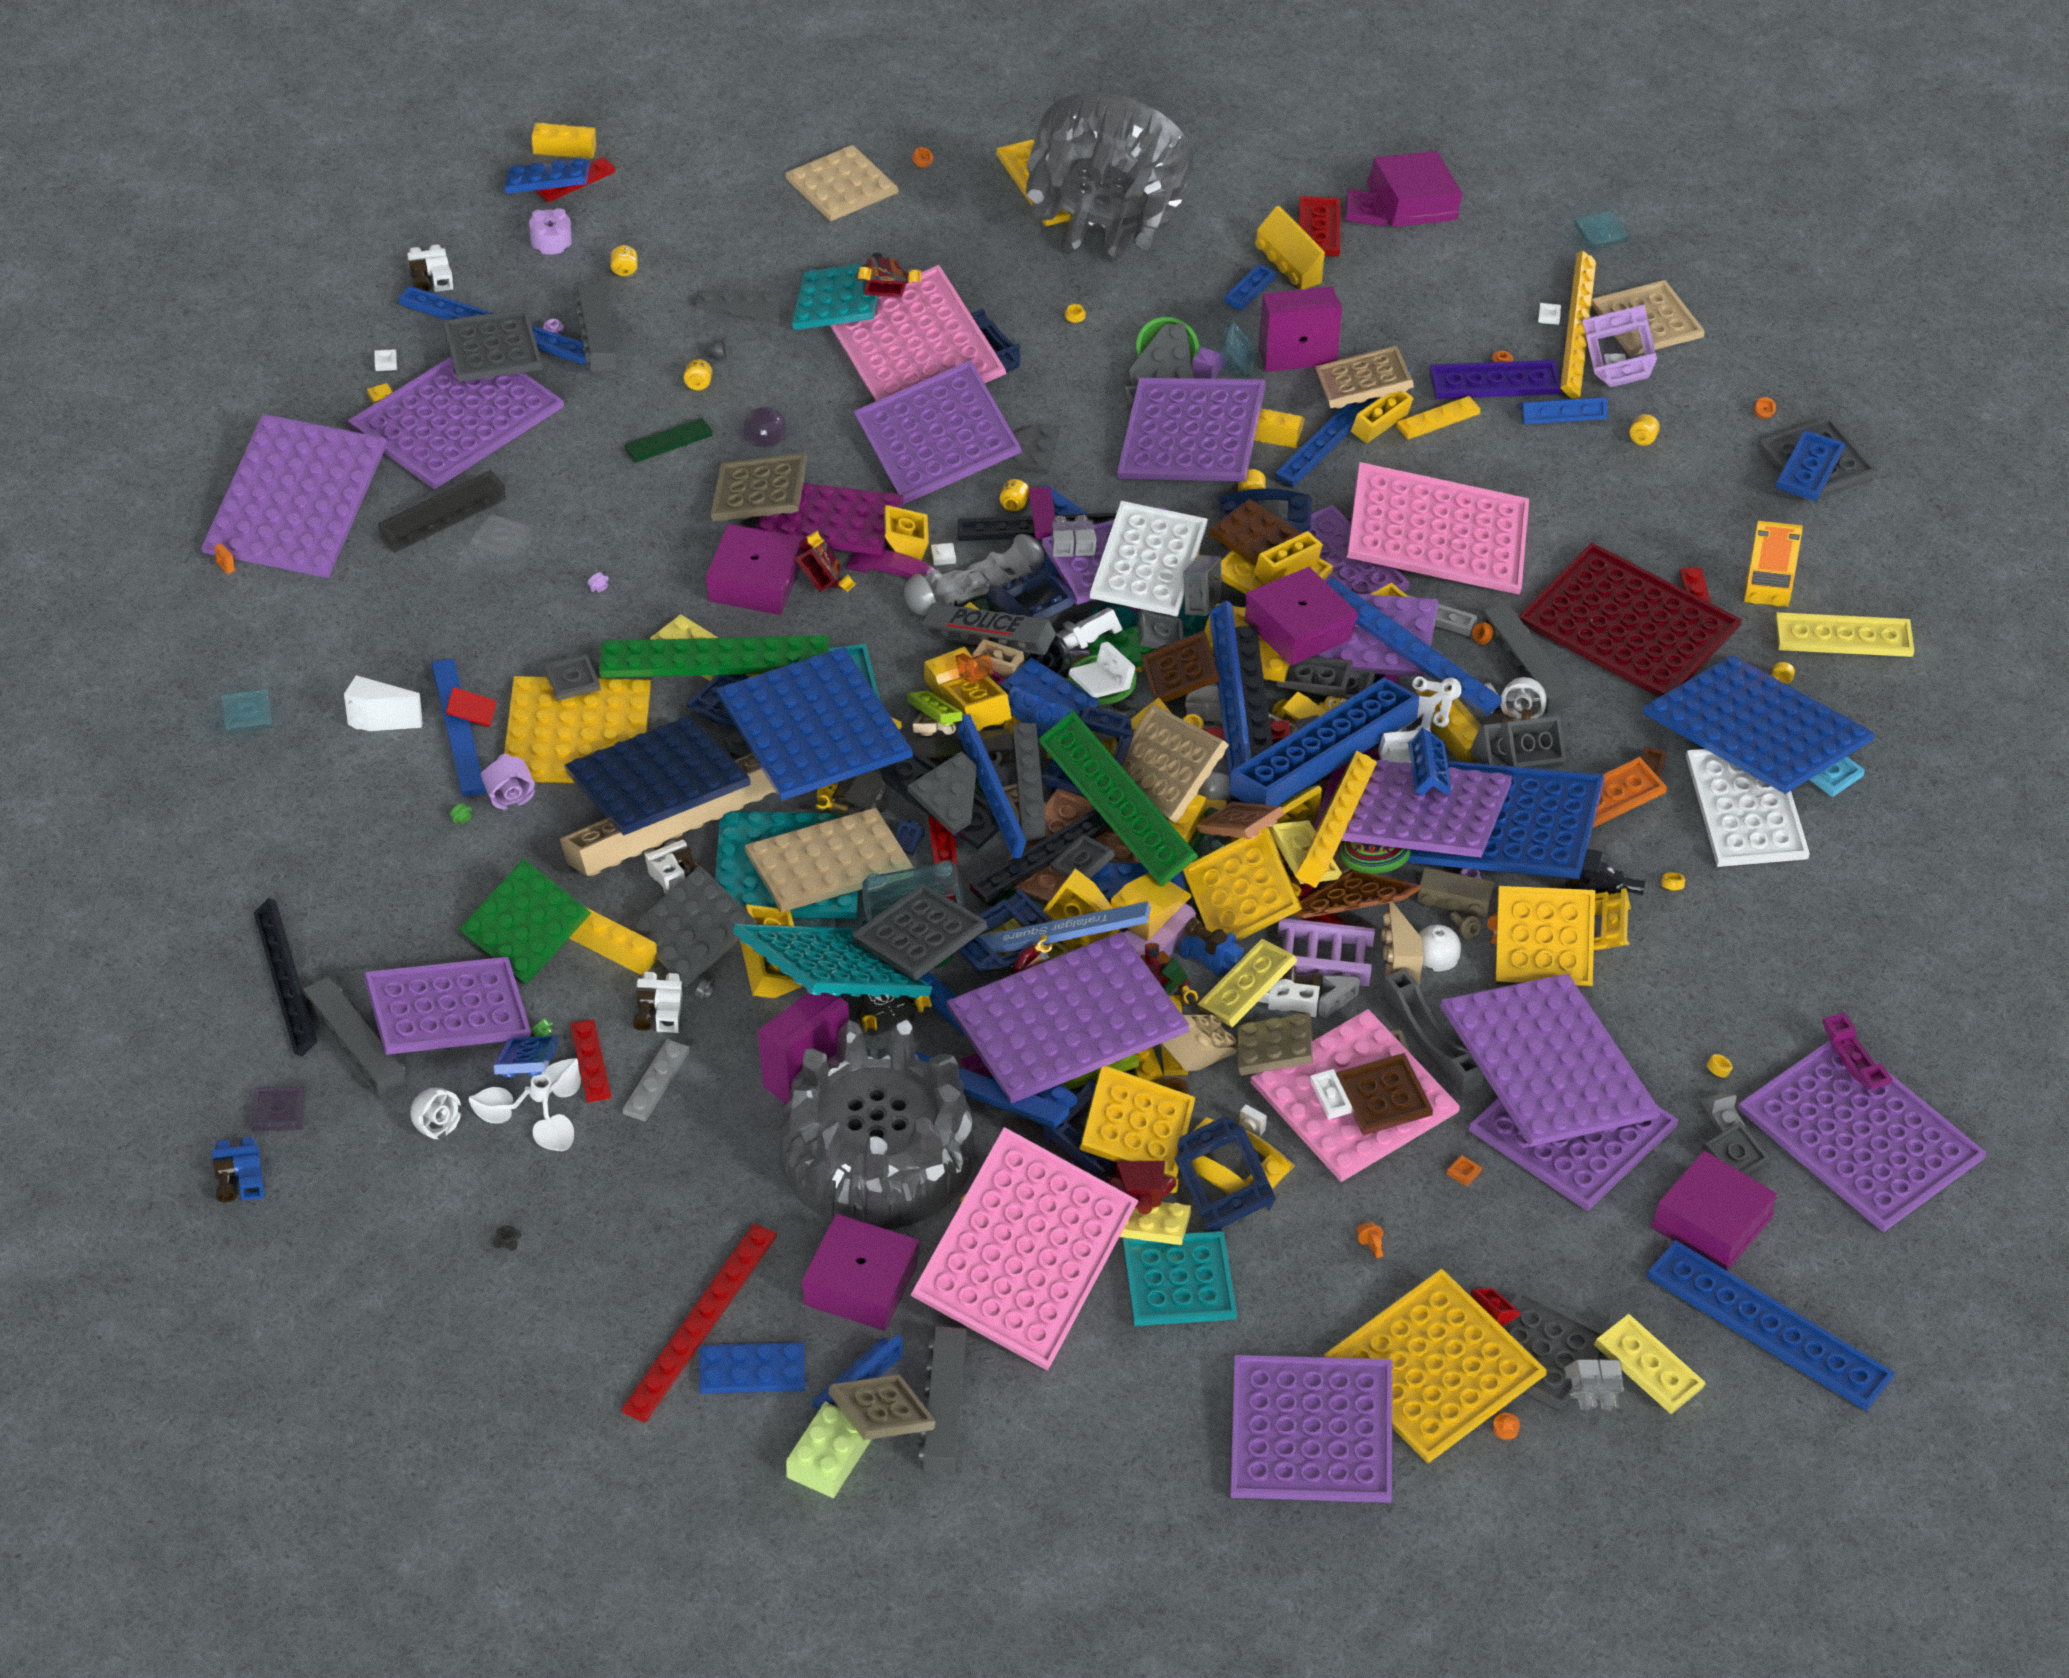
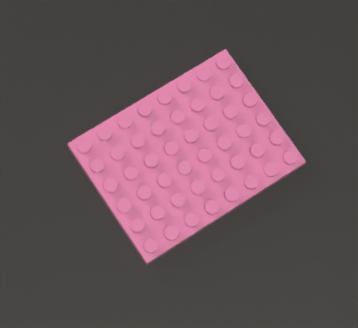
(916, 338)
(1438, 528)
(1024, 1248)

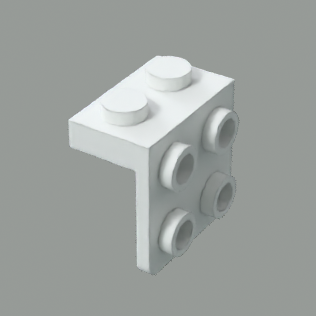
(1107, 675)
(1395, 746)

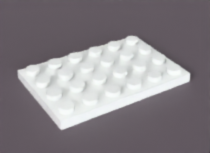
(1148, 558)
(1744, 815)

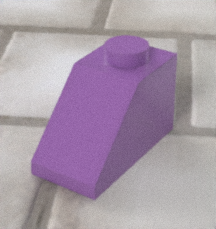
(1207, 364)

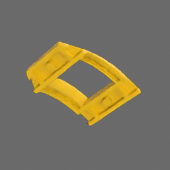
(1614, 919)
(1275, 1166)

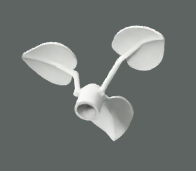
(553, 1133)

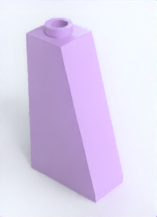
(1168, 935)

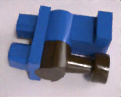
(1211, 948)
(240, 1163)

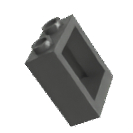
(1200, 587)

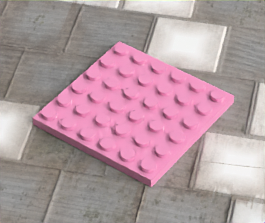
(1339, 1139)

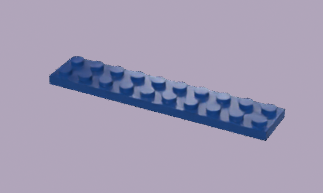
(1771, 1325)

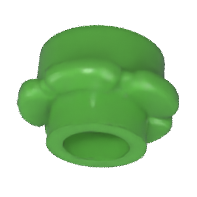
(461, 813)
(542, 1028)

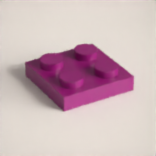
(1364, 208)

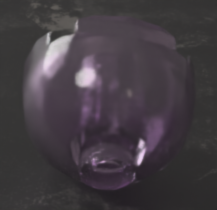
(764, 427)

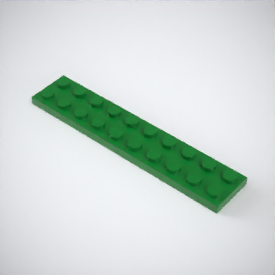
(706, 655)
(1118, 798)

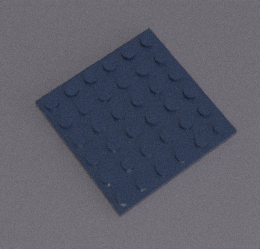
(657, 775)

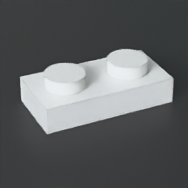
(1330, 1094)

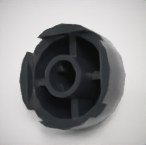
(1056, 658)

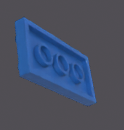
(547, 175)
(1810, 465)
(1049, 684)
(1116, 875)
(526, 1055)
(752, 1368)

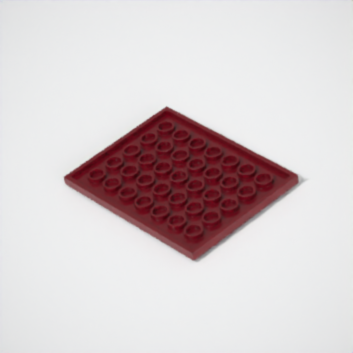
(1629, 621)

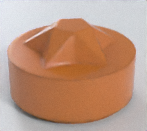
(922, 157)
(1764, 408)
(1506, 1426)

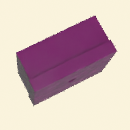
(1414, 188)
(1299, 328)
(753, 569)
(1300, 615)
(806, 1024)
(1715, 1210)
(860, 1272)

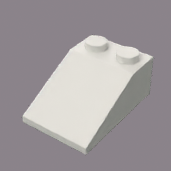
(381, 706)

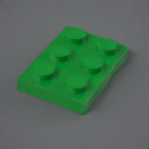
(1125, 642)

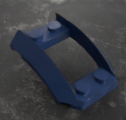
(1006, 351)
(1298, 504)
(1003, 595)
(707, 700)
(1097, 721)
(1020, 908)
(1069, 1138)
(1238, 1203)

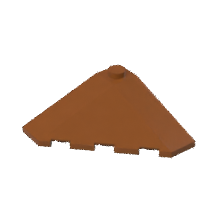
(1355, 891)

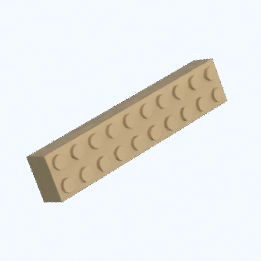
(605, 846)

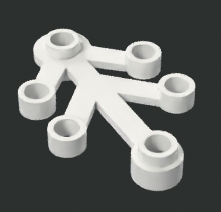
(1428, 704)

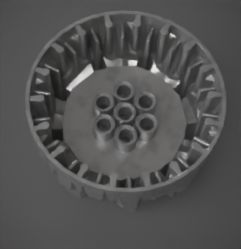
(1109, 168)
(876, 1131)

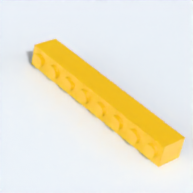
(1336, 819)

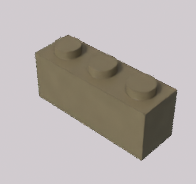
(1455, 892)

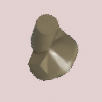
(1468, 927)

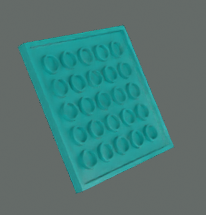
(741, 879)
(828, 961)

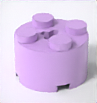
(550, 231)
(508, 781)

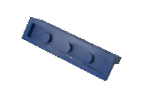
(1564, 410)
(1429, 763)
(870, 1365)

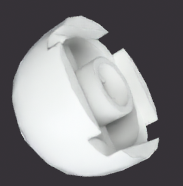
(1523, 694)
(1440, 947)
(438, 1107)

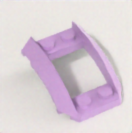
(1614, 324)

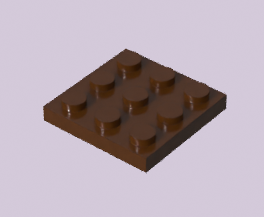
(1252, 531)
(1180, 667)
(1384, 1094)

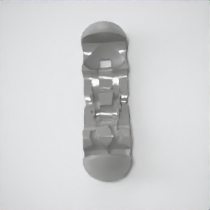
(962, 586)
(1206, 704)

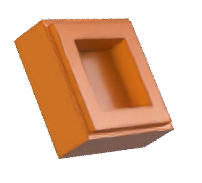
(224, 558)
(1464, 1170)

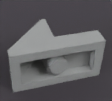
(1337, 992)
(1721, 1110)

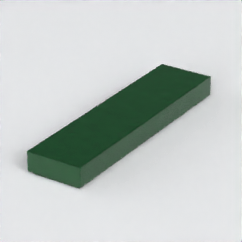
(668, 440)

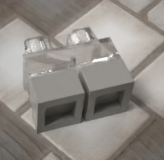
(1076, 532)
(1596, 1380)

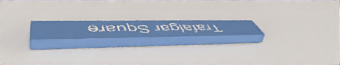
(1069, 928)

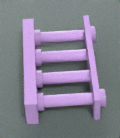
(1329, 933)

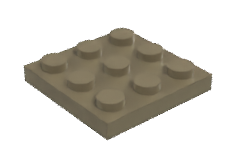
(1275, 1044)
(881, 1407)

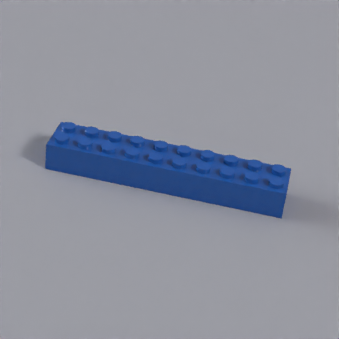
(1324, 744)

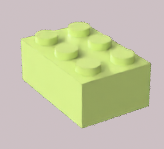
(826, 1452)

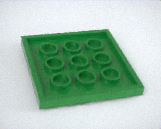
(525, 920)

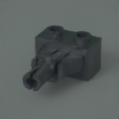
(1604, 878)

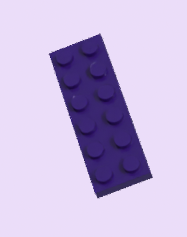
(1495, 379)

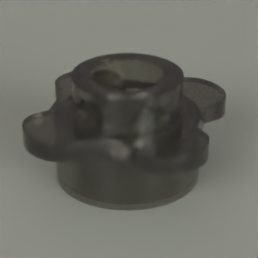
(507, 1232)

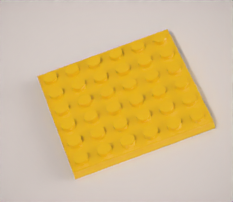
(557, 732)
(1447, 1363)

